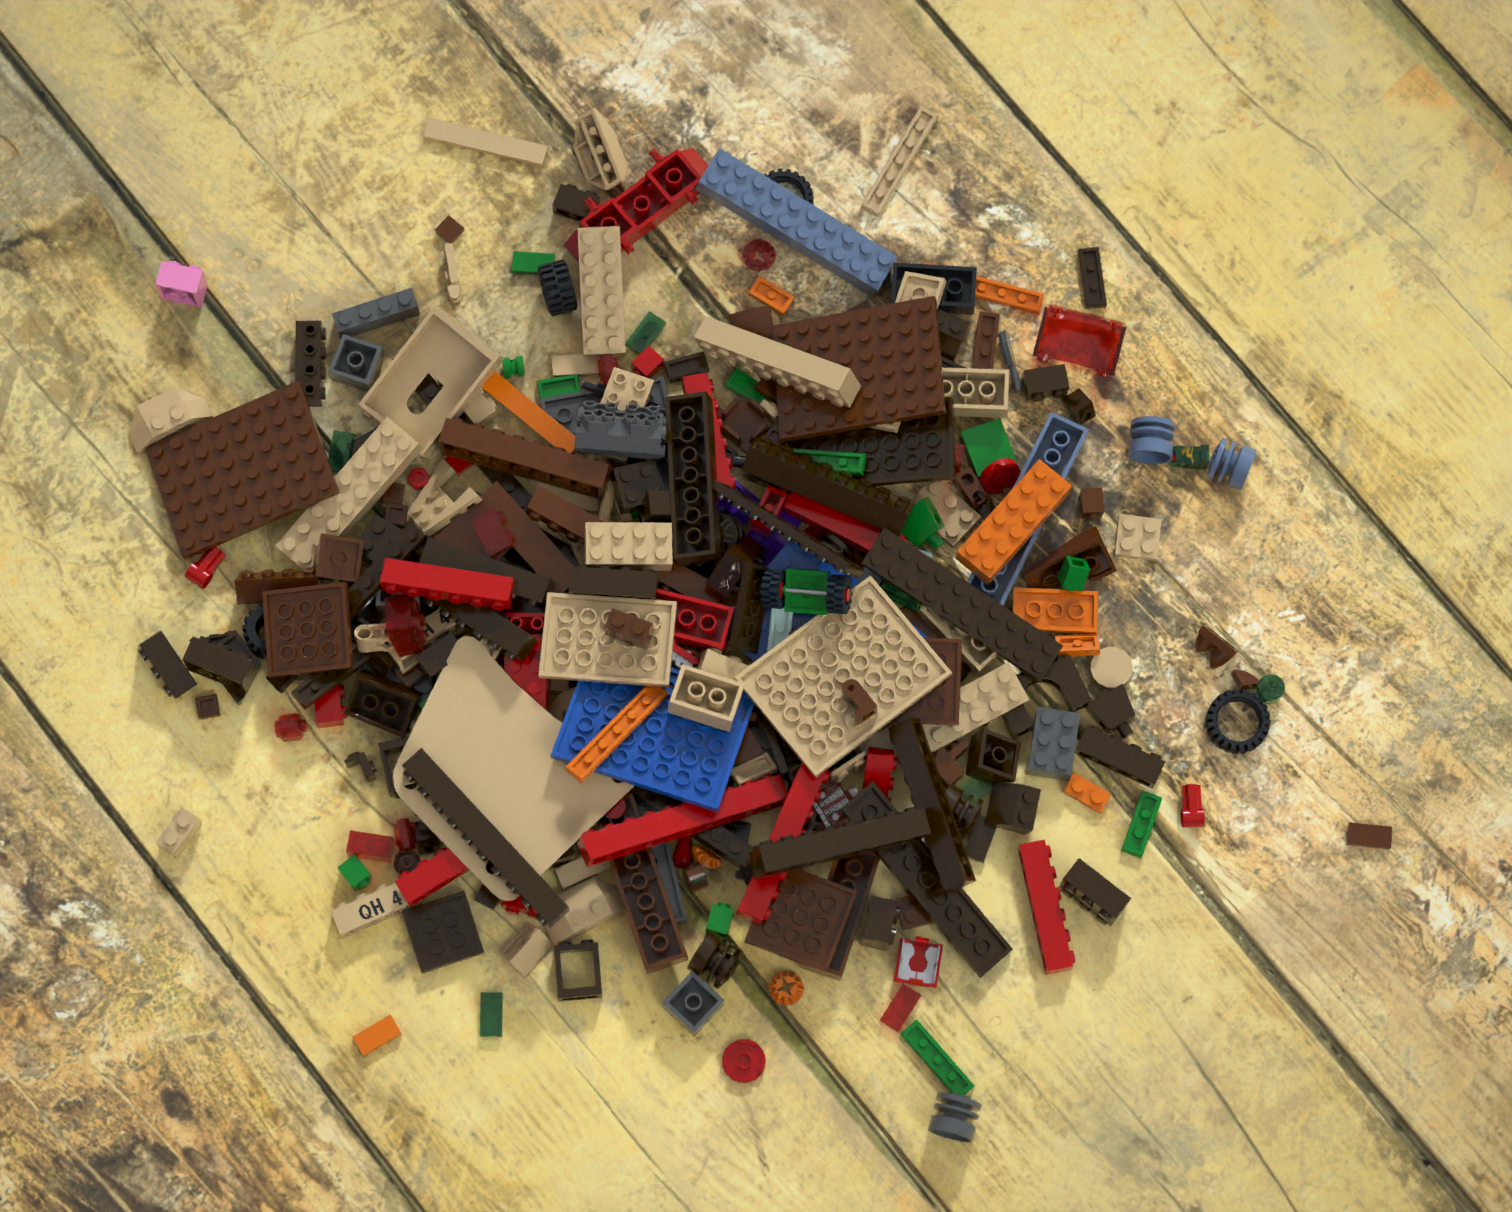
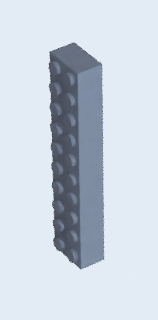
(796, 222)
(1058, 448)

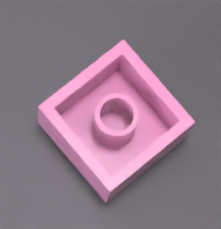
(181, 283)

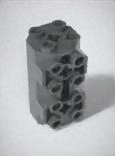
(624, 433)

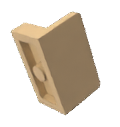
(526, 948)

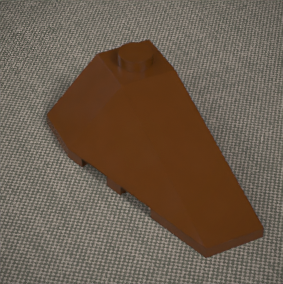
(1085, 545)

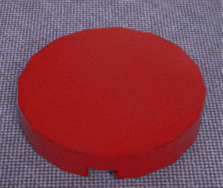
(1000, 475)
(743, 1061)

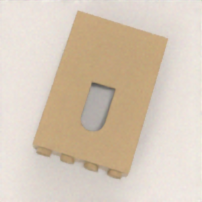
(451, 356)

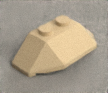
(599, 151)
(166, 416)
(589, 907)

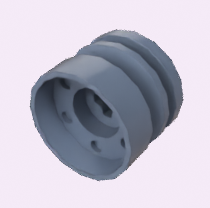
(1151, 440)
(1231, 463)

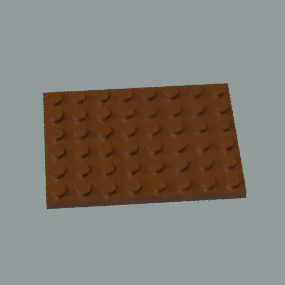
(889, 351)
(242, 470)

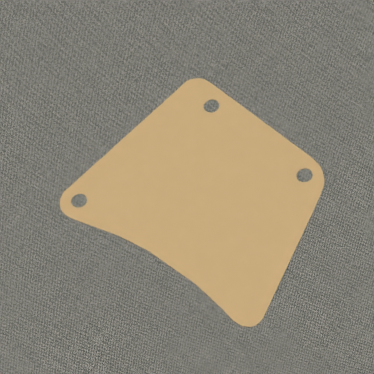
(498, 754)

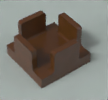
(745, 422)
(338, 558)

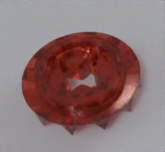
(760, 246)

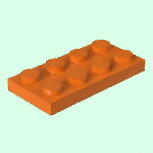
(1057, 609)

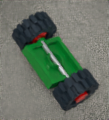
(806, 591)

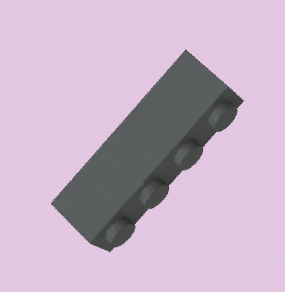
(376, 313)

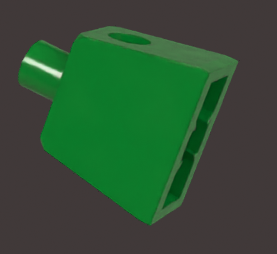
(924, 525)

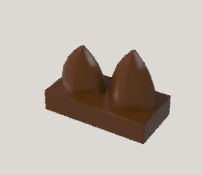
(1222, 652)

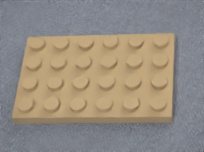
(581, 651)

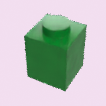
(1073, 573)
(355, 873)
(720, 919)

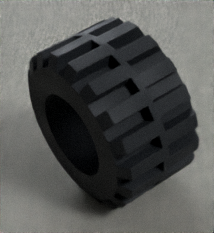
(557, 287)
(251, 630)

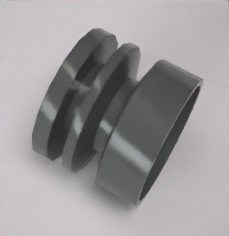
(955, 1113)

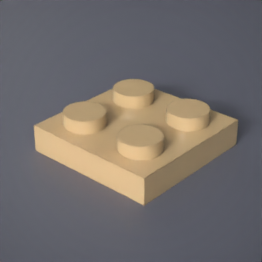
(1137, 537)

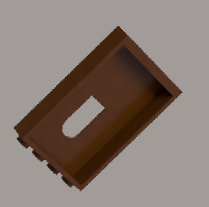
(529, 542)

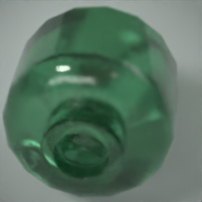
(1270, 688)

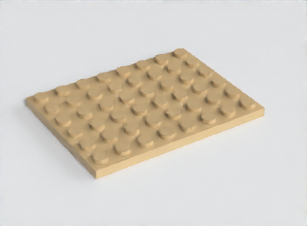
(803, 676)

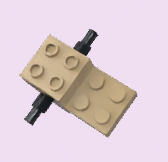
(624, 389)

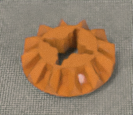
(706, 857)
(783, 997)

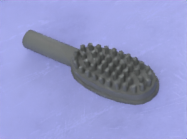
(1009, 359)

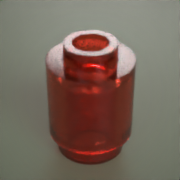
(605, 367)
(404, 834)

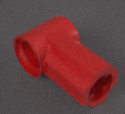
(202, 570)
(1192, 812)

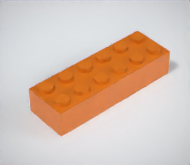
(1013, 522)

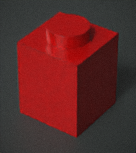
(647, 363)

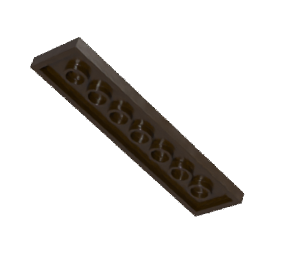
(787, 530)

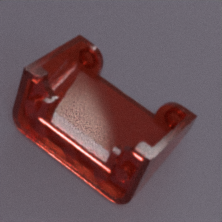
(1079, 339)

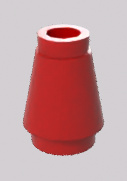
(682, 855)

